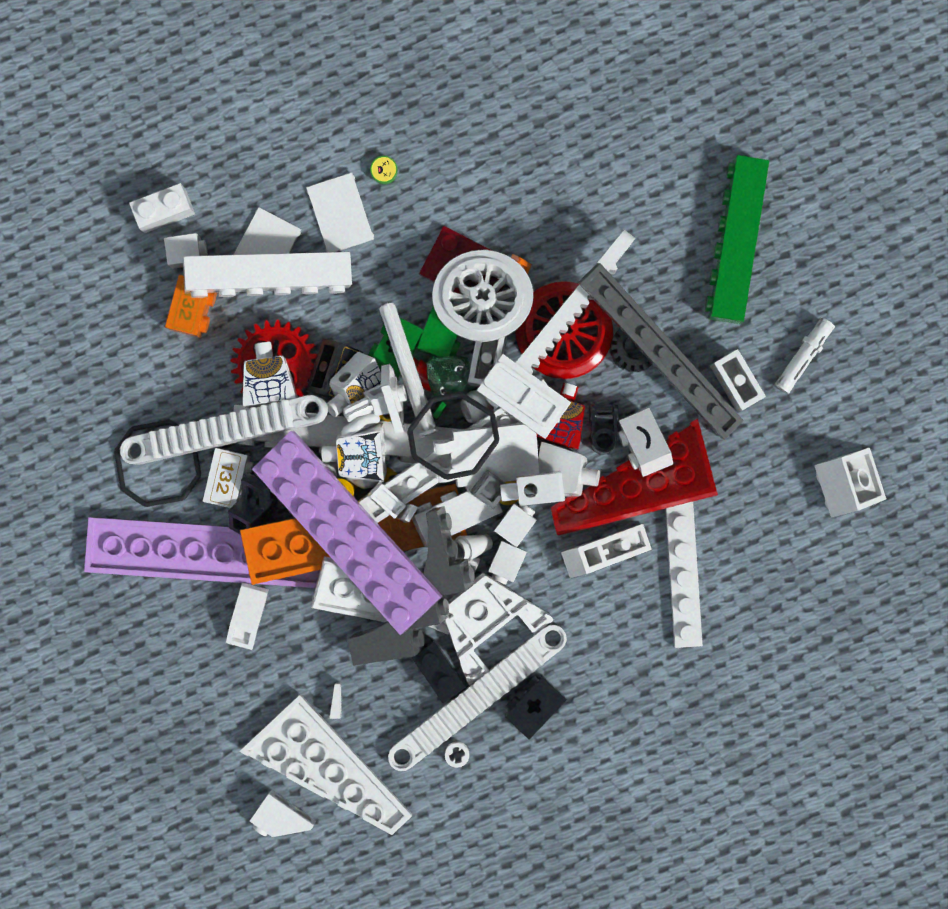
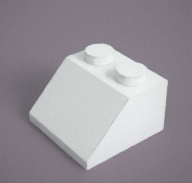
(850, 482)

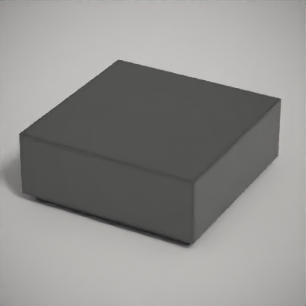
(488, 489)

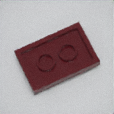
(446, 247)

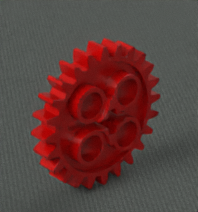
(300, 364)

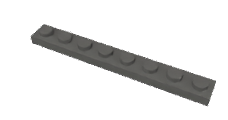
(660, 351)

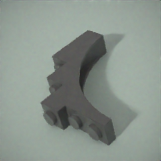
(444, 573)

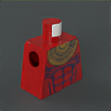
(568, 429)

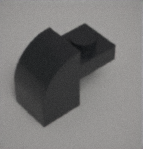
(253, 507)

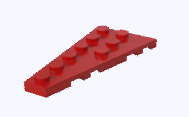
(630, 494)

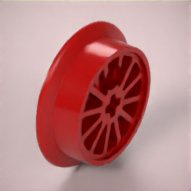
(572, 367)

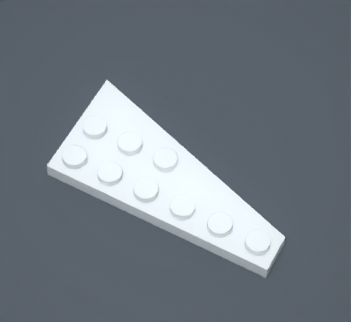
(317, 758)

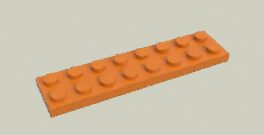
(289, 549)

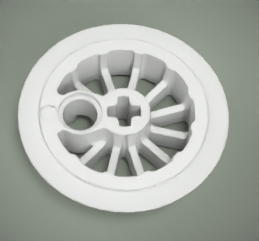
(472, 267)

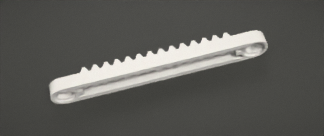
(568, 310)
(223, 430)
(477, 697)

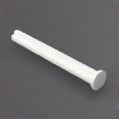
(407, 367)

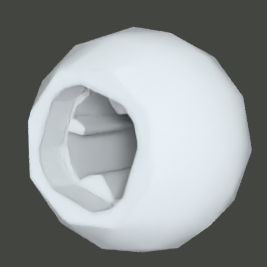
(472, 413)

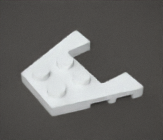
(481, 613)

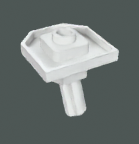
(381, 400)

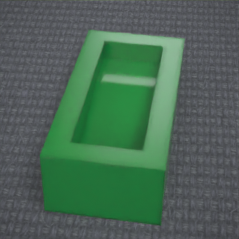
(438, 410)

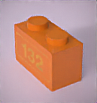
(189, 314)

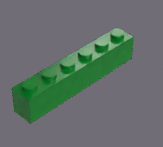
(738, 239)

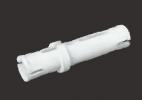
(800, 361)

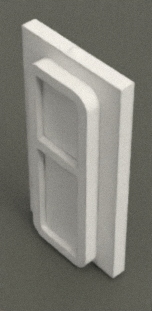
(523, 396)

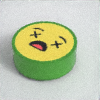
(384, 170)

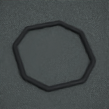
(463, 473)
(121, 476)

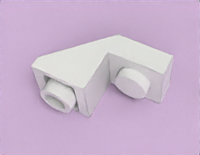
(247, 616)

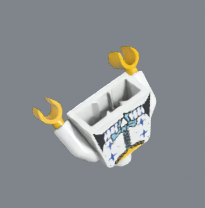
(361, 452)

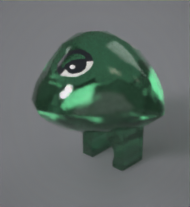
(448, 374)

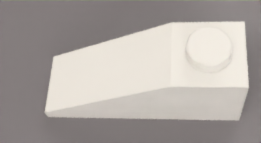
(606, 551)

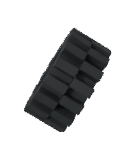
(622, 358)

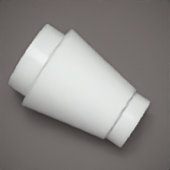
(472, 546)

